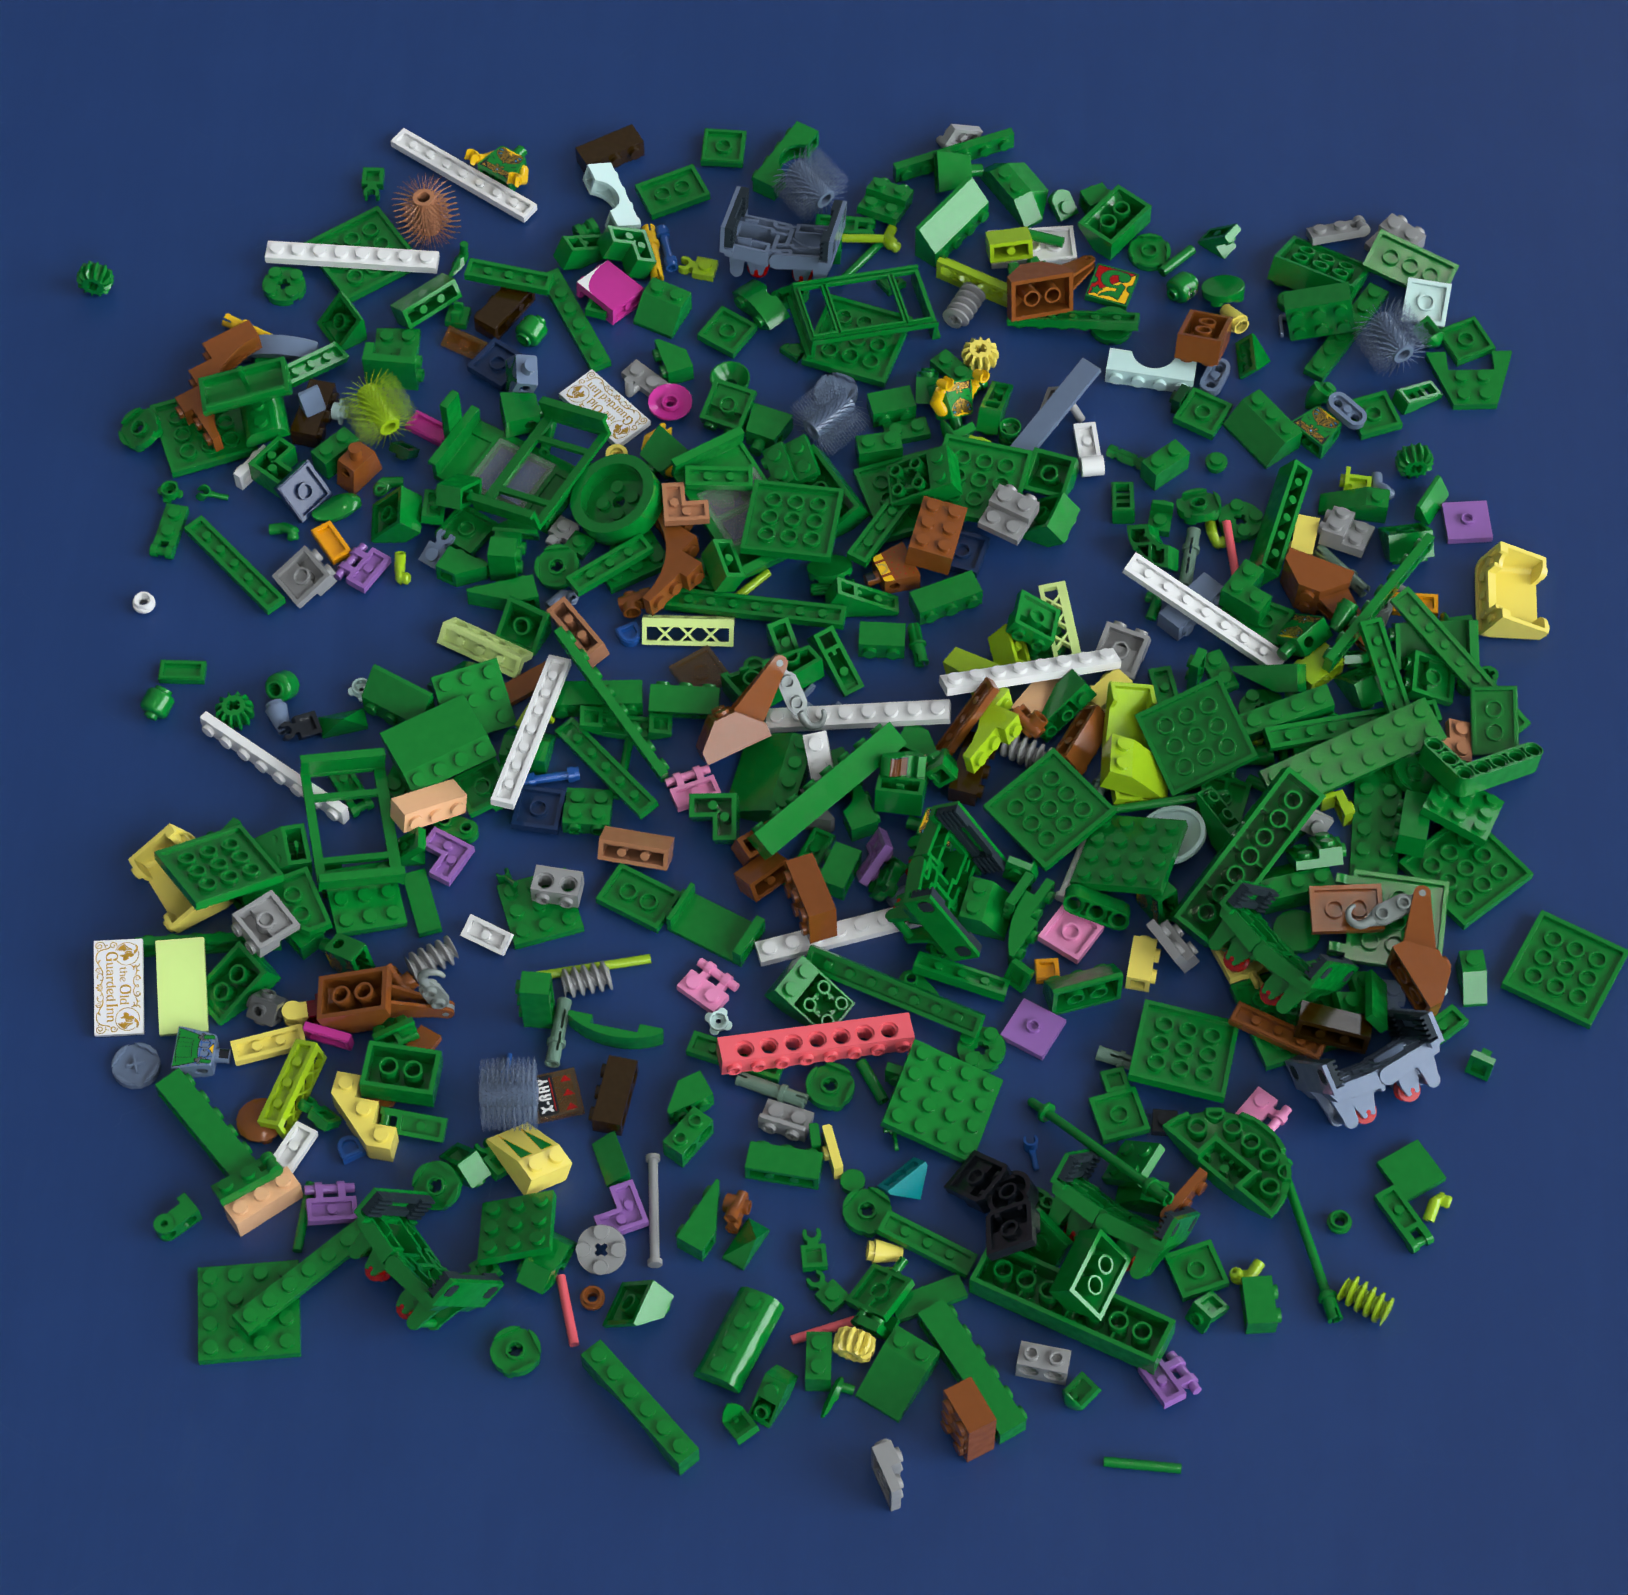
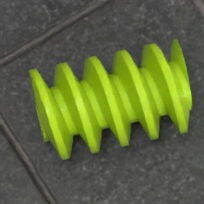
(1365, 1299)

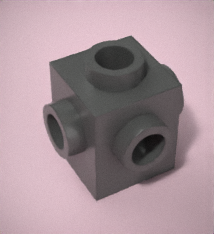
(265, 1007)

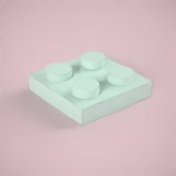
(1427, 299)

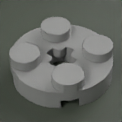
(615, 1251)

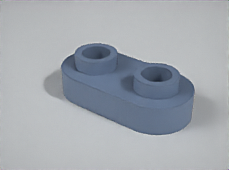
(1214, 379)
(1347, 410)

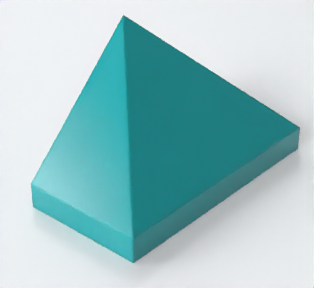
(907, 1180)

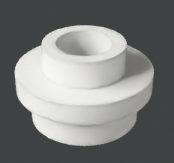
(143, 597)

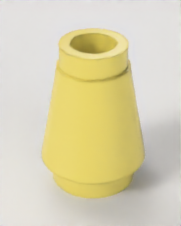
(1240, 320)
(882, 1252)

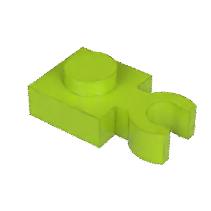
(701, 269)

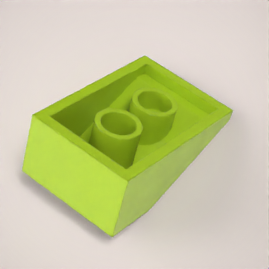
(1131, 769)

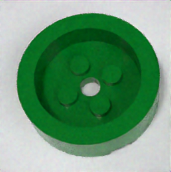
(613, 480)

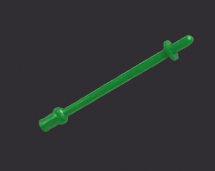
(1163, 802)
(1150, 1185)
(1327, 1296)

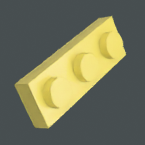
(266, 1044)

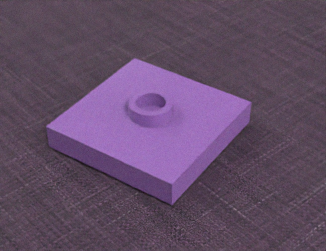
(1466, 522)
(1033, 1029)

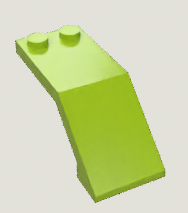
(1122, 704)

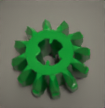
(95, 278)
(1414, 460)
(235, 710)

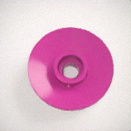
(670, 395)

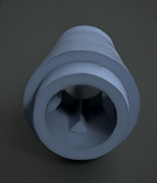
(277, 713)

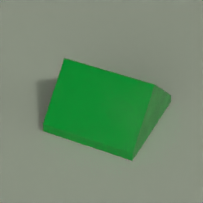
(343, 323)
(524, 625)

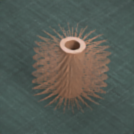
(426, 212)

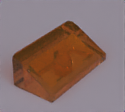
(463, 342)

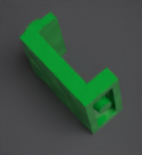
(404, 368)

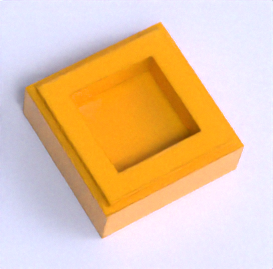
(1045, 969)

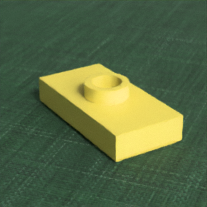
(831, 1151)

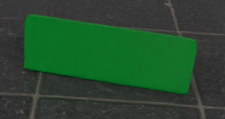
(1431, 501)
(611, 1160)

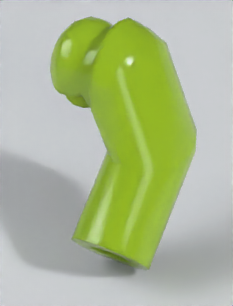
(890, 241)
(399, 568)
(1434, 1204)
(1253, 1270)

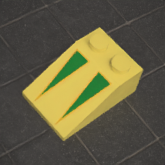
(530, 1158)

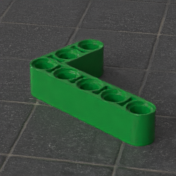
(1481, 774)

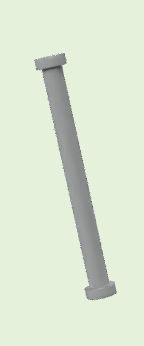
(654, 1260)

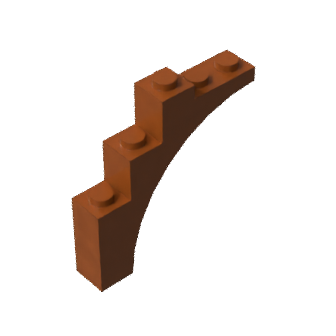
(220, 355)
(679, 568)

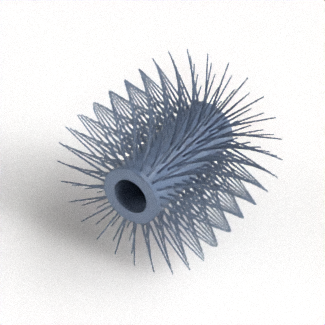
(810, 184)
(1392, 337)
(829, 416)
(505, 1094)

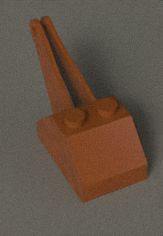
(1045, 287)

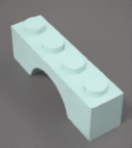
(603, 182)
(1125, 370)

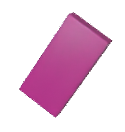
(426, 428)
(328, 1035)

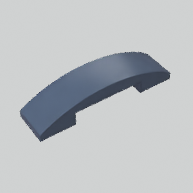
(283, 345)

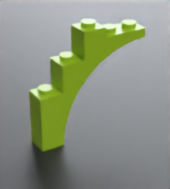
(996, 723)

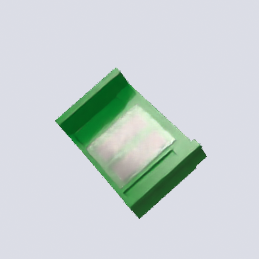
(484, 452)
(726, 507)

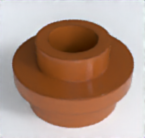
(589, 1292)

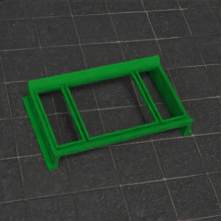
(810, 339)
(557, 412)
(348, 763)

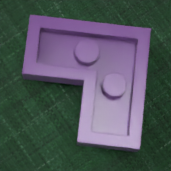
(879, 851)
(452, 855)
(629, 1209)

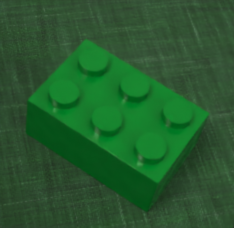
(1319, 311)
(401, 1073)

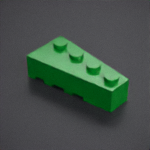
(802, 662)

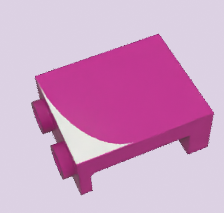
(611, 290)

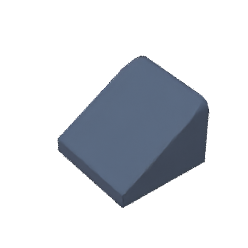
(311, 401)

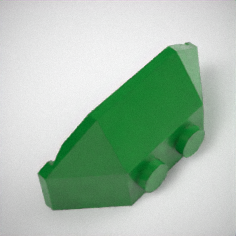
(1018, 191)

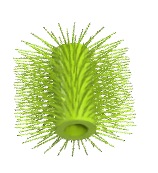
(379, 410)

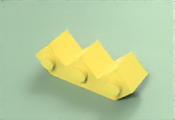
(363, 1118)

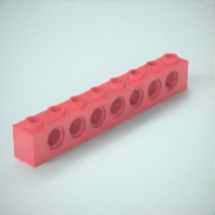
(824, 1035)

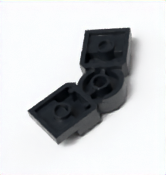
(1006, 1196)

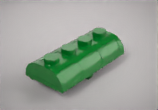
(245, 386)
(264, 421)
(739, 1339)

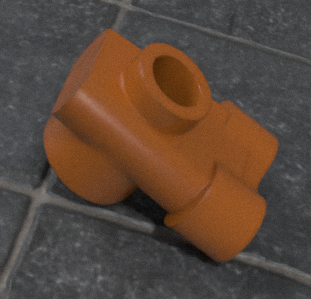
(632, 602)
(1031, 723)
(405, 980)
(735, 1207)

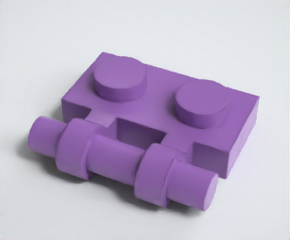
(367, 570)
(330, 1209)
(1165, 1385)

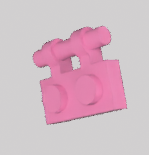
(701, 785)
(702, 991)
(1263, 1105)

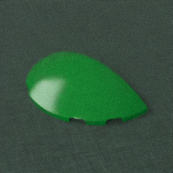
(1238, 1154)

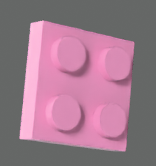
(1070, 935)

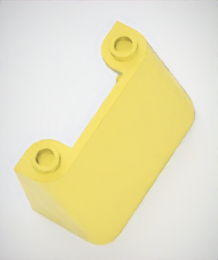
(1507, 593)
(179, 910)

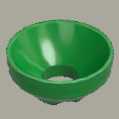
(731, 372)

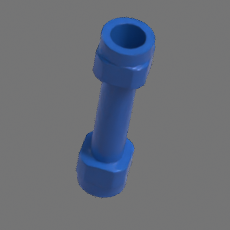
(669, 260)
(571, 774)

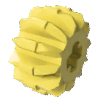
(980, 354)
(854, 1344)

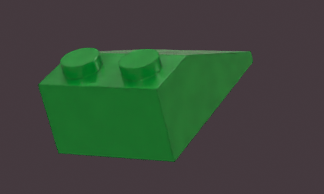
(235, 980)
(898, 1373)

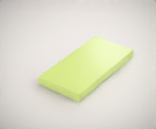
(181, 985)

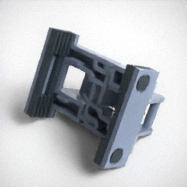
(803, 247)
(1402, 1064)

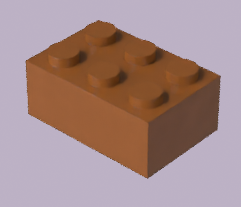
(1203, 337)
(936, 535)
(810, 898)
(968, 1420)

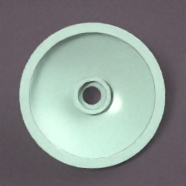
(1196, 831)

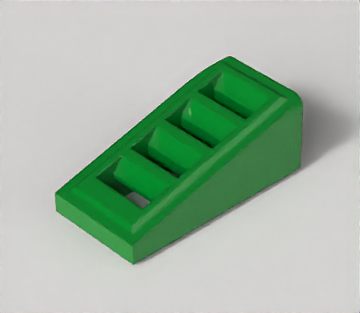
(1408, 399)
(1122, 503)

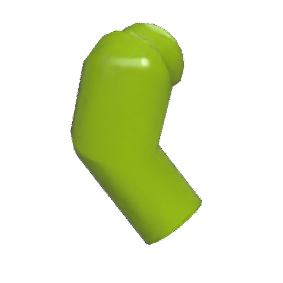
(1212, 533)

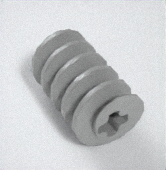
(964, 305)
(1023, 751)
(432, 957)
(586, 979)

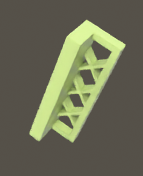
(1066, 616)
(687, 621)
(483, 646)

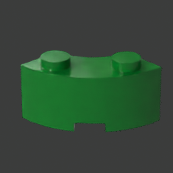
(760, 305)
(1148, 544)
(540, 1271)

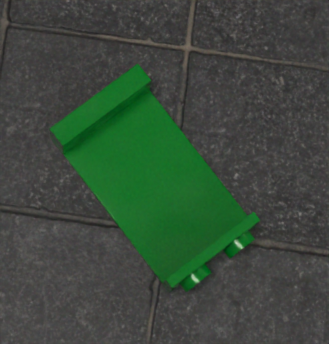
(1406, 639)
(713, 926)

